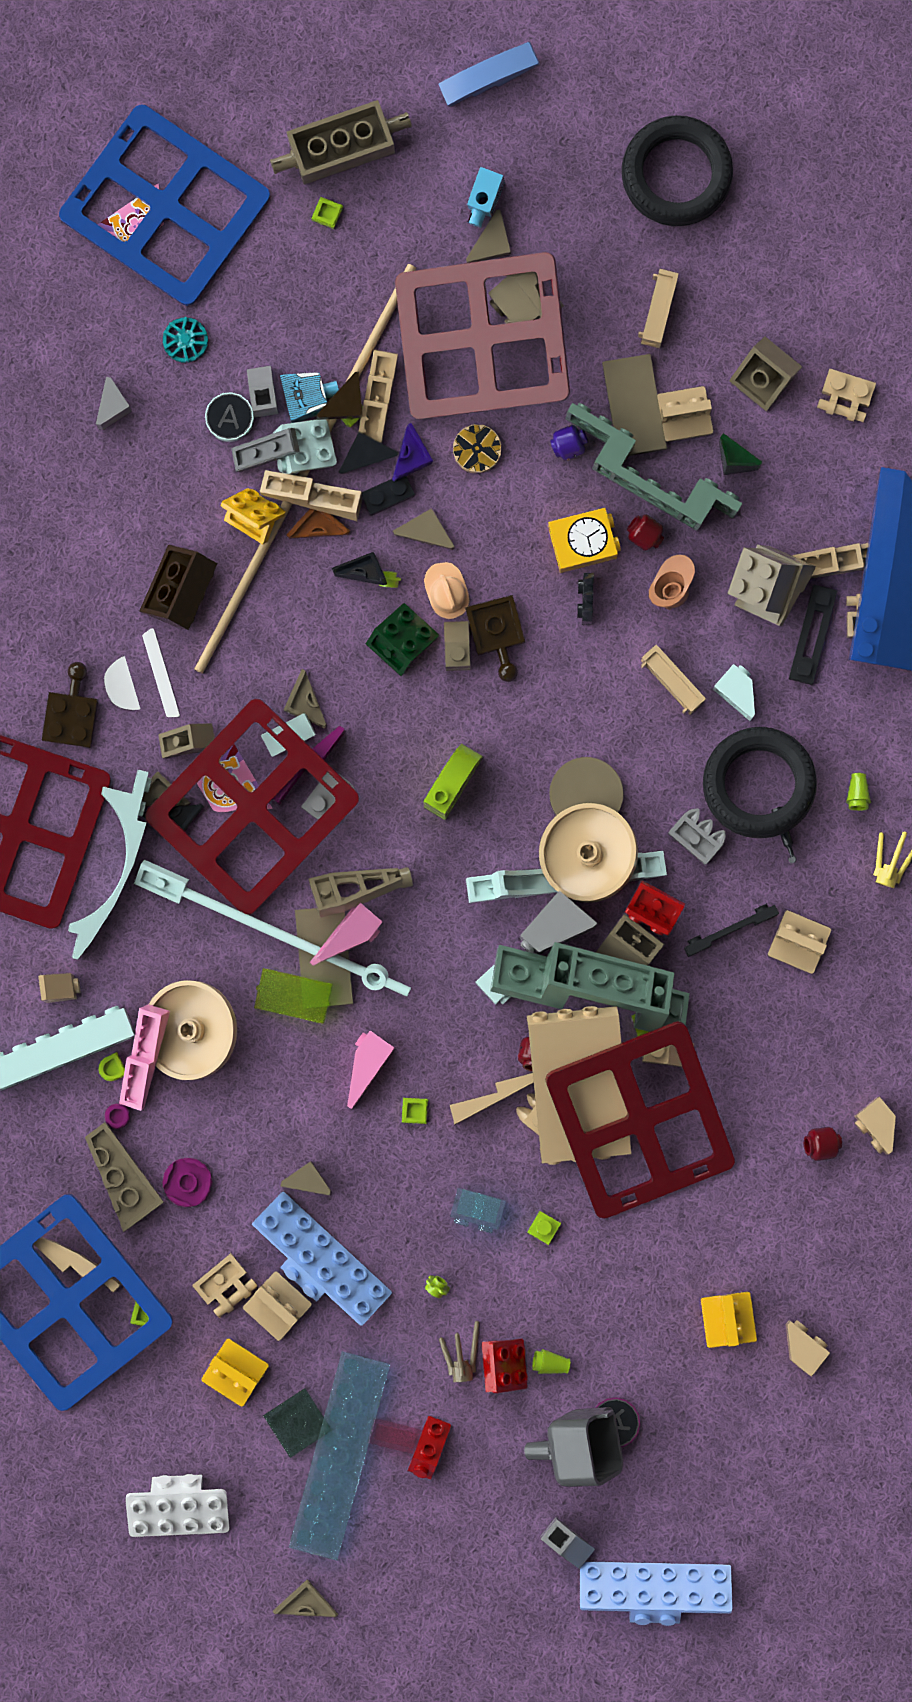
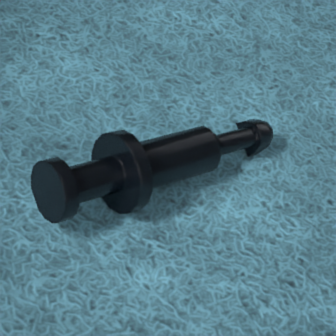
(787, 841)

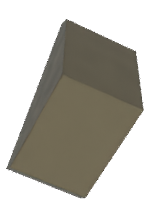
(308, 1180)

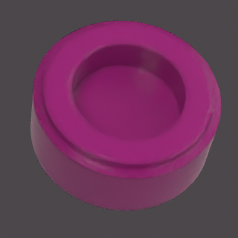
(117, 1116)

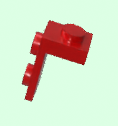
(429, 1447)

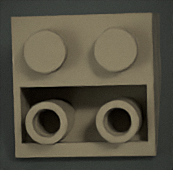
(630, 943)

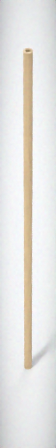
(263, 548)

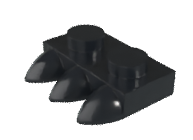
(585, 587)

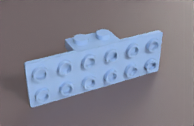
(319, 1260)
(655, 1589)

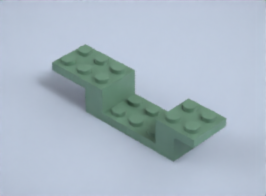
(614, 455)
(593, 978)

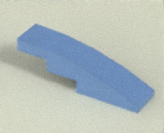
(489, 73)

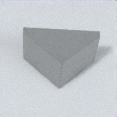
(112, 405)

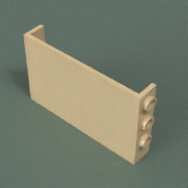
(563, 1039)

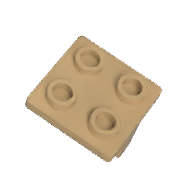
(685, 414)
(799, 942)
(277, 1305)

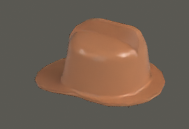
(672, 582)

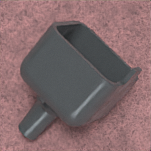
(581, 1447)

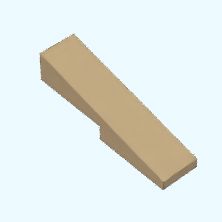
(306, 493)
(505, 1088)

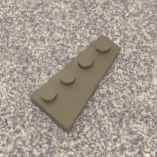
(126, 1184)

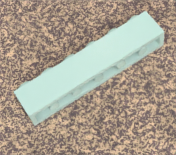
(65, 1047)

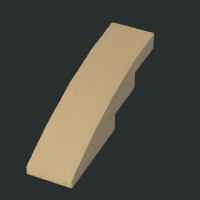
(378, 394)
(836, 560)
(66, 1257)

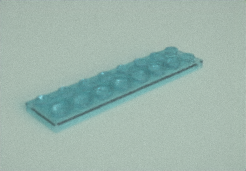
(339, 1455)

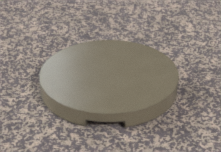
(585, 782)

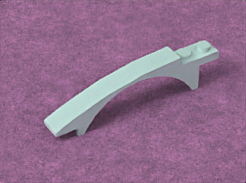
(127, 808)
(533, 882)

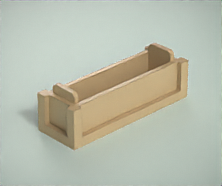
(659, 308)
(673, 679)

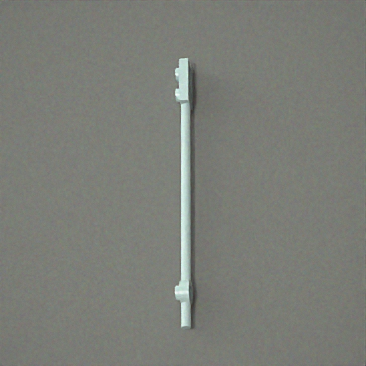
(175, 888)

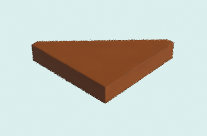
(317, 524)

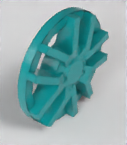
(185, 339)

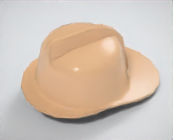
(446, 590)

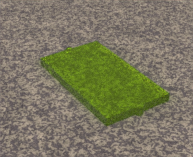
(293, 995)

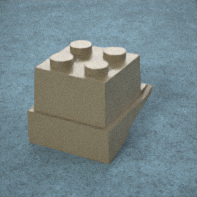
(518, 298)
(769, 582)

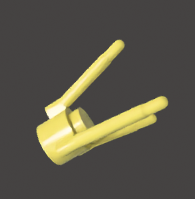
(888, 874)

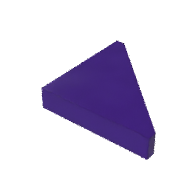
(412, 454)

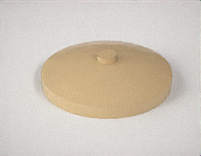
(588, 852)
(198, 1030)

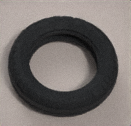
(685, 129)
(759, 740)

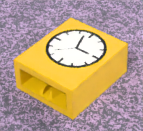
(583, 539)

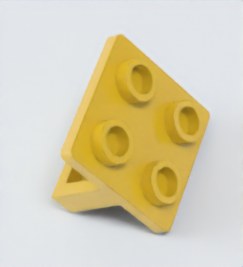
(252, 514)
(728, 1319)
(234, 1372)

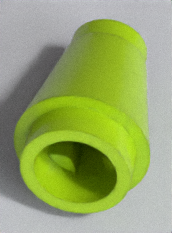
(858, 793)
(550, 1363)

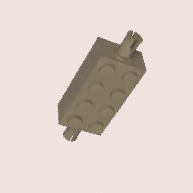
(340, 142)

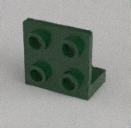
(401, 638)

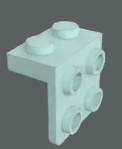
(314, 447)

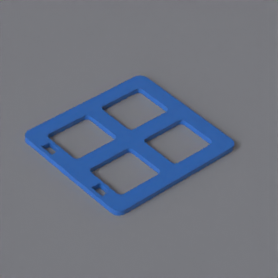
(165, 205)
(66, 1303)

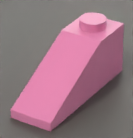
(355, 929)
(368, 1061)

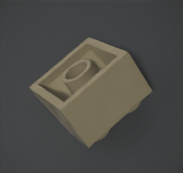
(765, 373)

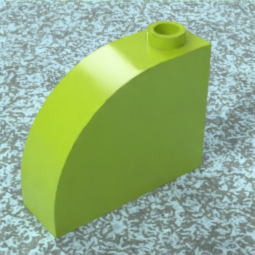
(452, 781)

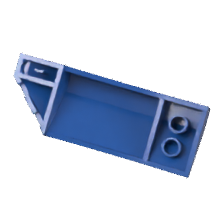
(885, 601)

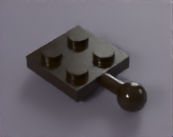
(496, 628)
(70, 717)

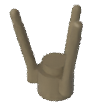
(462, 1370)

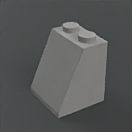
(558, 923)

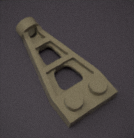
(329, 900)

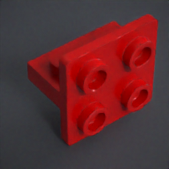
(654, 909)
(504, 1365)

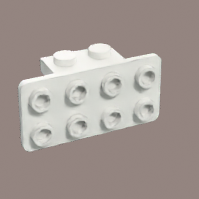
(177, 1508)

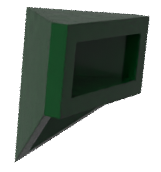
(736, 458)

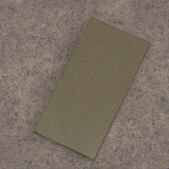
(635, 401)
(317, 931)

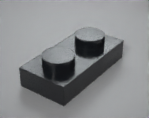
(387, 495)

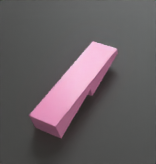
(145, 1052)

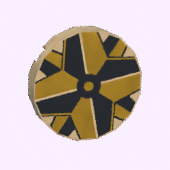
(477, 448)

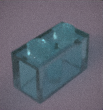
(477, 1209)

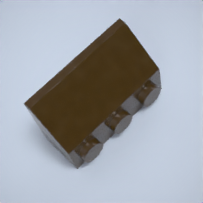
(178, 587)

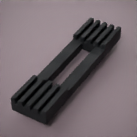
(805, 668)
(762, 914)

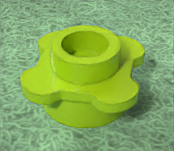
(437, 1286)

